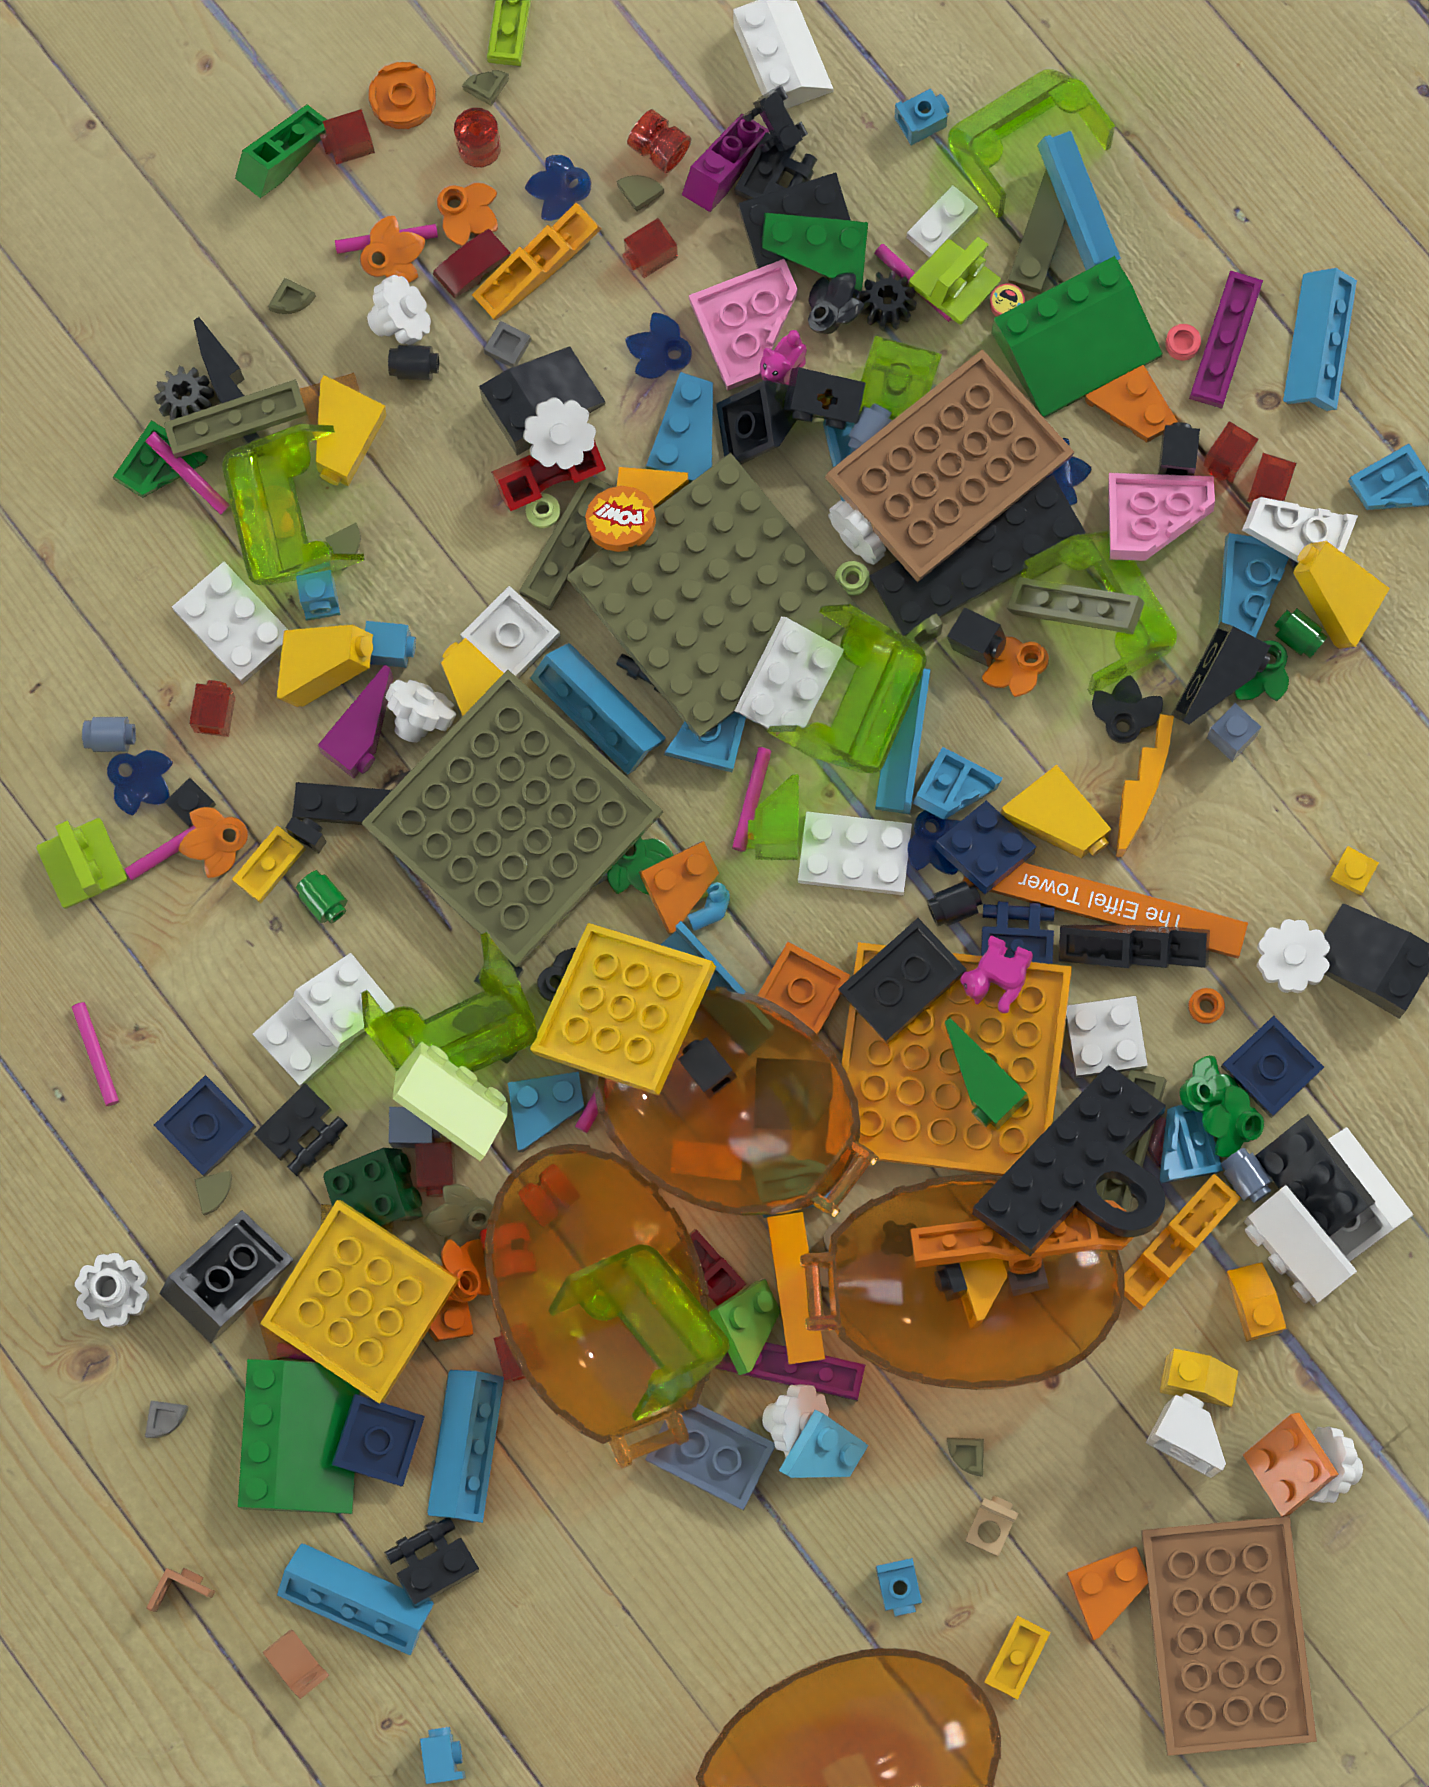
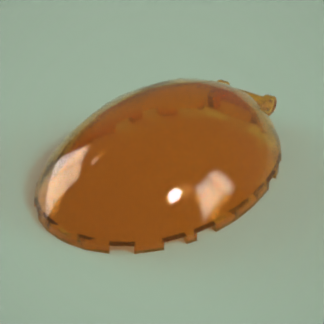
(764, 1140)
(553, 1220)
(910, 1329)
(861, 1724)

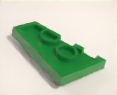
(818, 243)

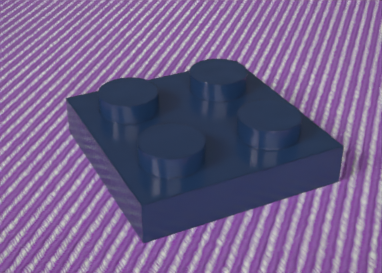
(985, 847)
(1272, 1066)
(205, 1126)
(378, 1440)

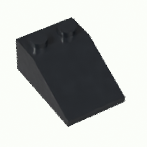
(518, 390)
(1225, 666)
(1376, 959)
(225, 1276)

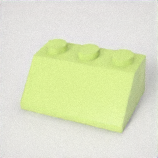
(450, 1099)

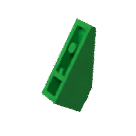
(279, 151)
(987, 1084)

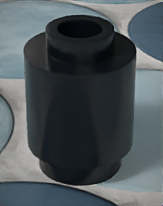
(413, 362)
(954, 904)

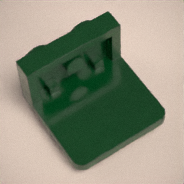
(376, 1186)

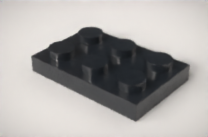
(812, 198)
(902, 980)
(1315, 1175)

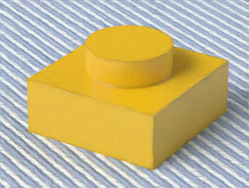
(1354, 870)

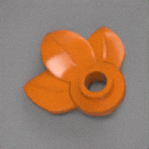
(471, 215)
(396, 248)
(1013, 671)
(208, 842)
(467, 1265)

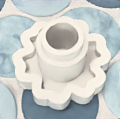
(399, 311)
(559, 433)
(856, 532)
(418, 709)
(1293, 956)
(112, 1290)
(791, 1413)
(1344, 1459)

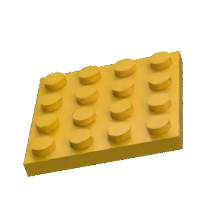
(623, 1008)
(360, 1301)

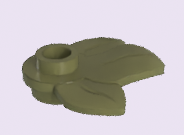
(455, 1217)

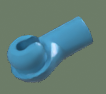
(714, 908)

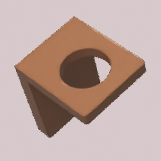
(186, 1578)
(295, 1664)

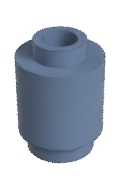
(869, 423)
(108, 734)
(1247, 1175)

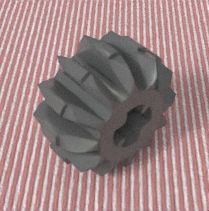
(181, 385)

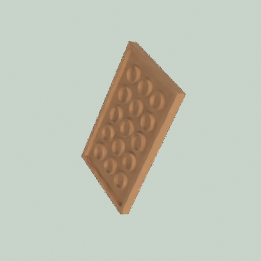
(949, 465)
(1228, 1636)

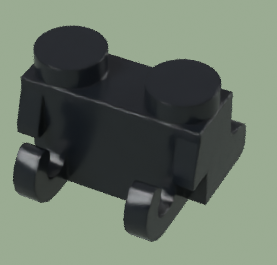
(777, 120)

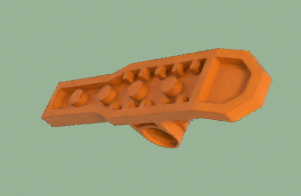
(978, 1242)

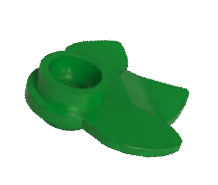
(1272, 679)
(627, 868)
(1205, 1085)
(1233, 1121)

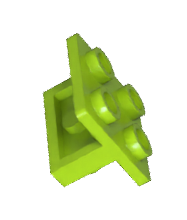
(956, 279)
(81, 862)

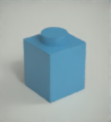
(391, 644)

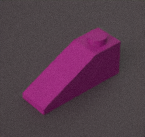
(357, 732)

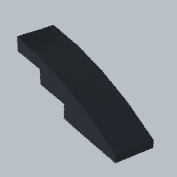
(221, 369)
(1134, 945)

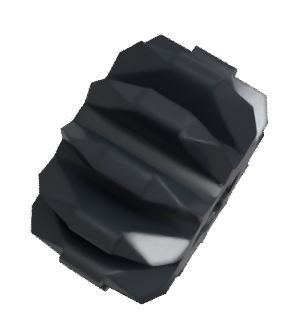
(900, 305)

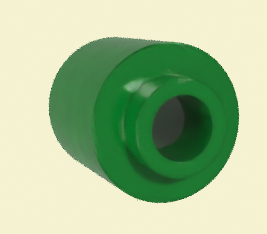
(1300, 632)
(322, 897)

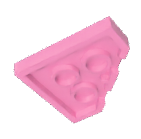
(744, 319)
(1154, 511)

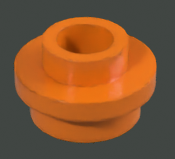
(1211, 996)

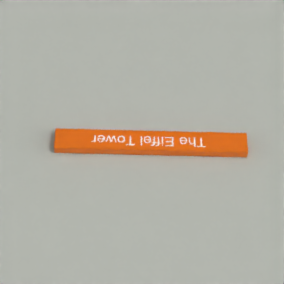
(1117, 905)

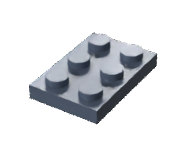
(718, 1456)

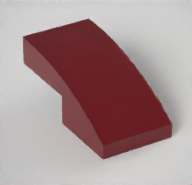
(470, 262)
(719, 1275)

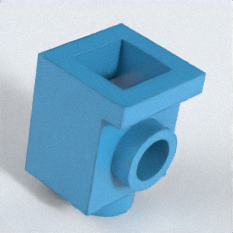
(918, 125)
(318, 595)
(894, 1572)
(441, 1756)

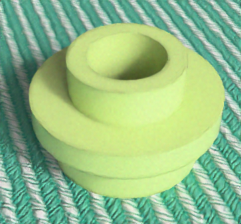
(543, 520)
(853, 568)

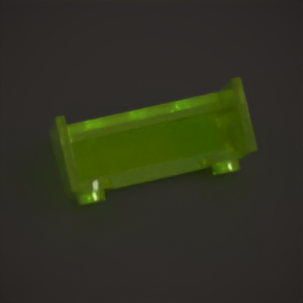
(977, 138)
(269, 510)
(1154, 631)
(874, 701)
(470, 1032)
(658, 1313)

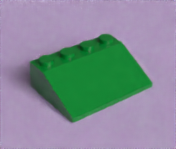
(1076, 337)
(291, 1438)

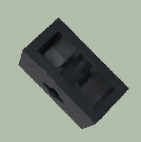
(843, 393)

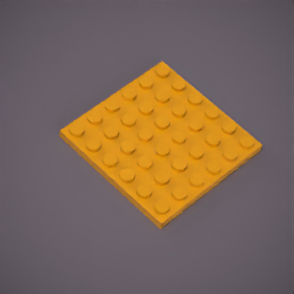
(913, 1089)

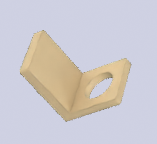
(999, 1512)

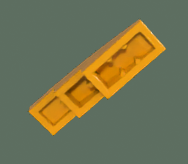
(536, 262)
(1139, 794)
(1178, 1241)
(787, 1244)

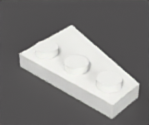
(1292, 527)

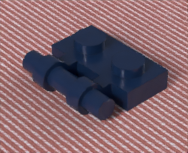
(1032, 939)

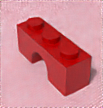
(527, 478)

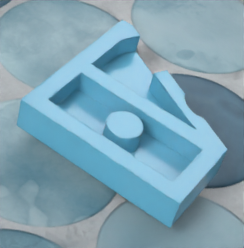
(823, 1450)

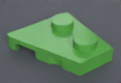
(747, 1323)

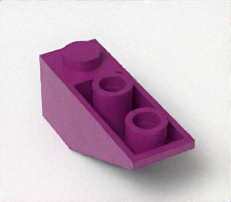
(722, 163)

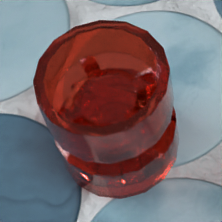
(477, 137)
(654, 137)

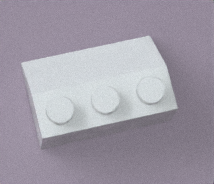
(781, 50)
(1378, 1219)
(1298, 1246)
(1188, 1435)

